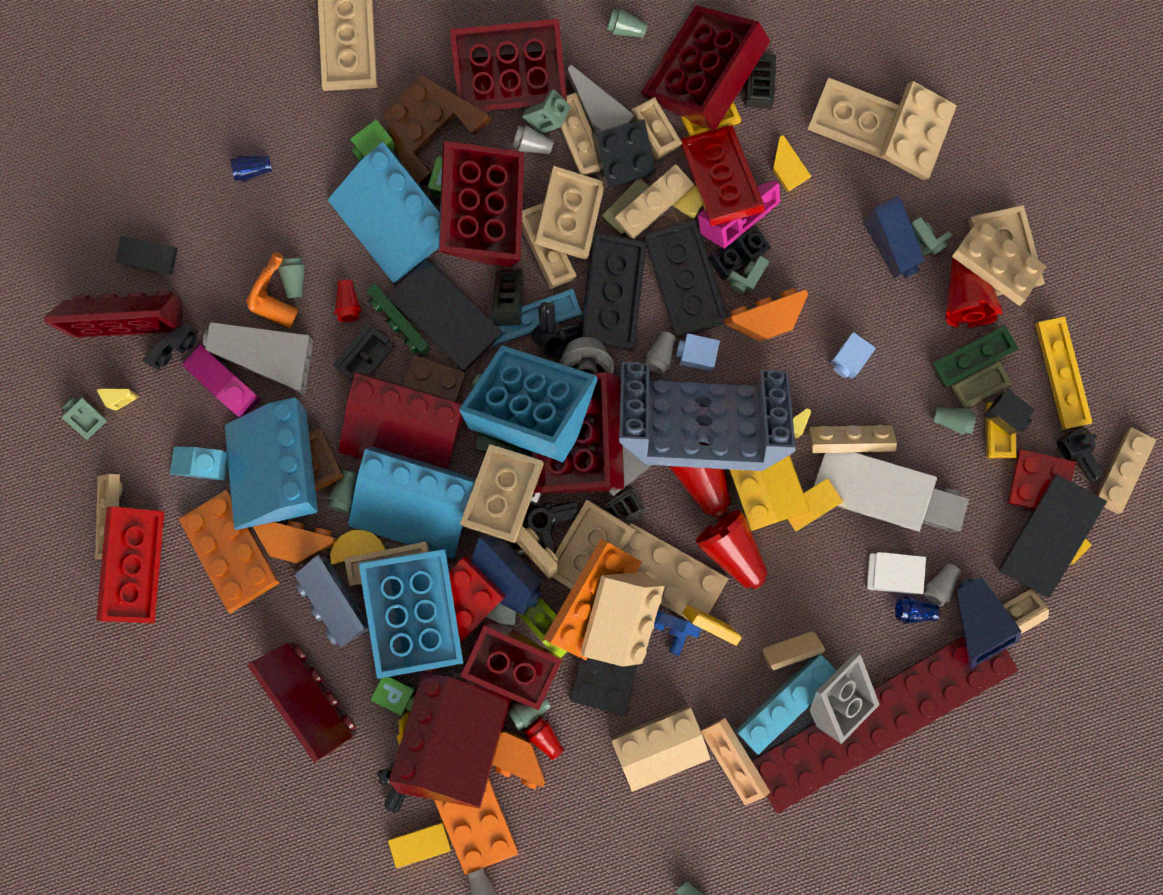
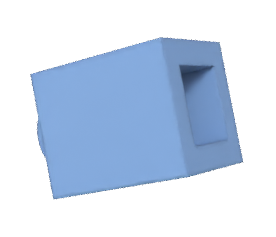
(698, 352)
(852, 356)

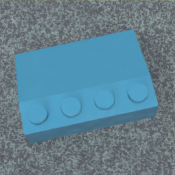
(388, 212)
(530, 402)
(270, 465)
(410, 500)
(410, 613)

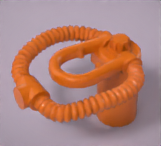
(265, 305)

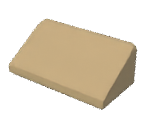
(660, 131)
(1027, 610)
(792, 650)

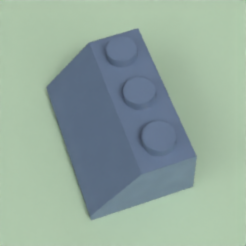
(331, 601)

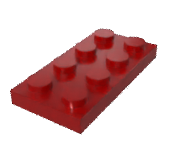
(722, 175)
(130, 565)
(472, 597)

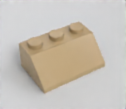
(622, 618)
(660, 748)

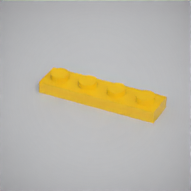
(1063, 373)

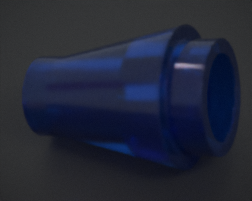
(249, 167)
(913, 611)

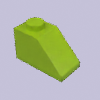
(539, 621)

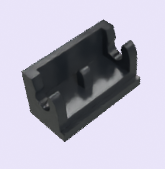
(364, 353)

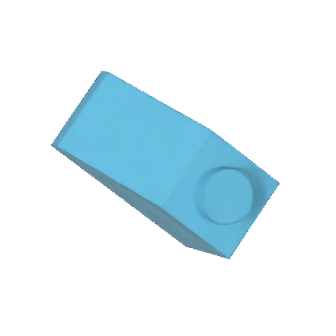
(199, 463)

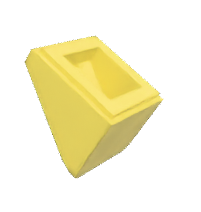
(690, 203)
(117, 398)
(800, 422)

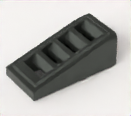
(761, 100)
(503, 312)
(635, 500)

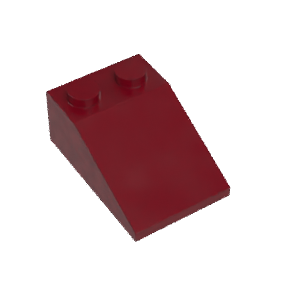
(510, 664)

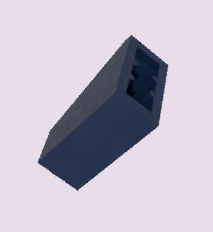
(895, 238)
(508, 573)
(984, 622)

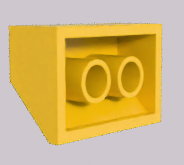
(770, 494)

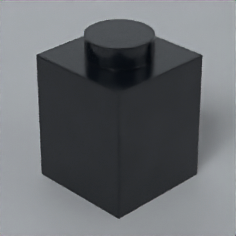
(1010, 412)

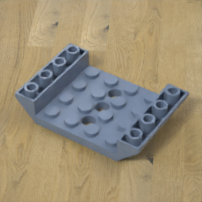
(746, 423)

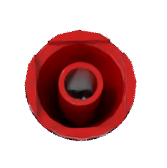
(970, 298)
(705, 486)
(734, 549)

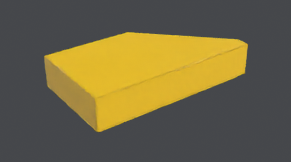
(788, 166)

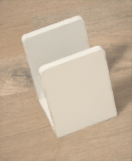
(896, 573)

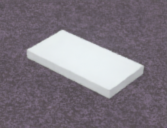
(879, 488)

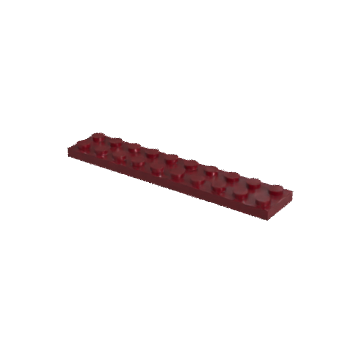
(906, 705)

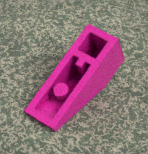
(728, 232)
(221, 382)

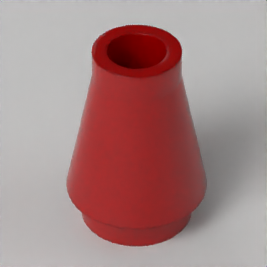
(347, 304)
(544, 738)

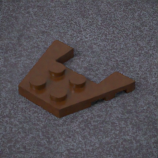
(421, 115)

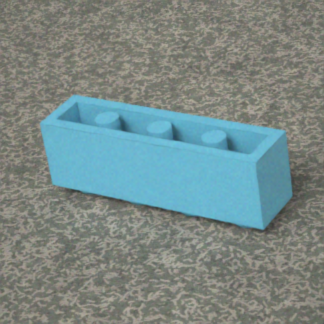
(785, 704)

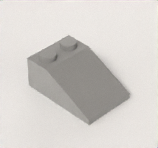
(844, 700)

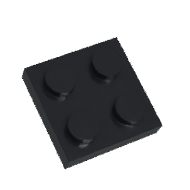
(623, 153)
(603, 685)

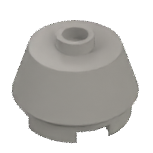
(588, 356)

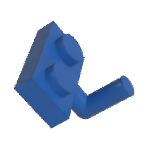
(679, 629)

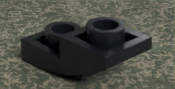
(739, 253)
(146, 255)
(181, 339)

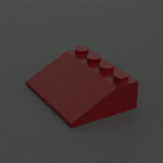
(508, 64)
(707, 65)
(481, 203)
(117, 315)
(399, 421)
(597, 455)
(303, 700)
(449, 741)

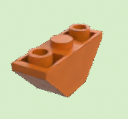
(769, 317)
(292, 542)
(518, 757)

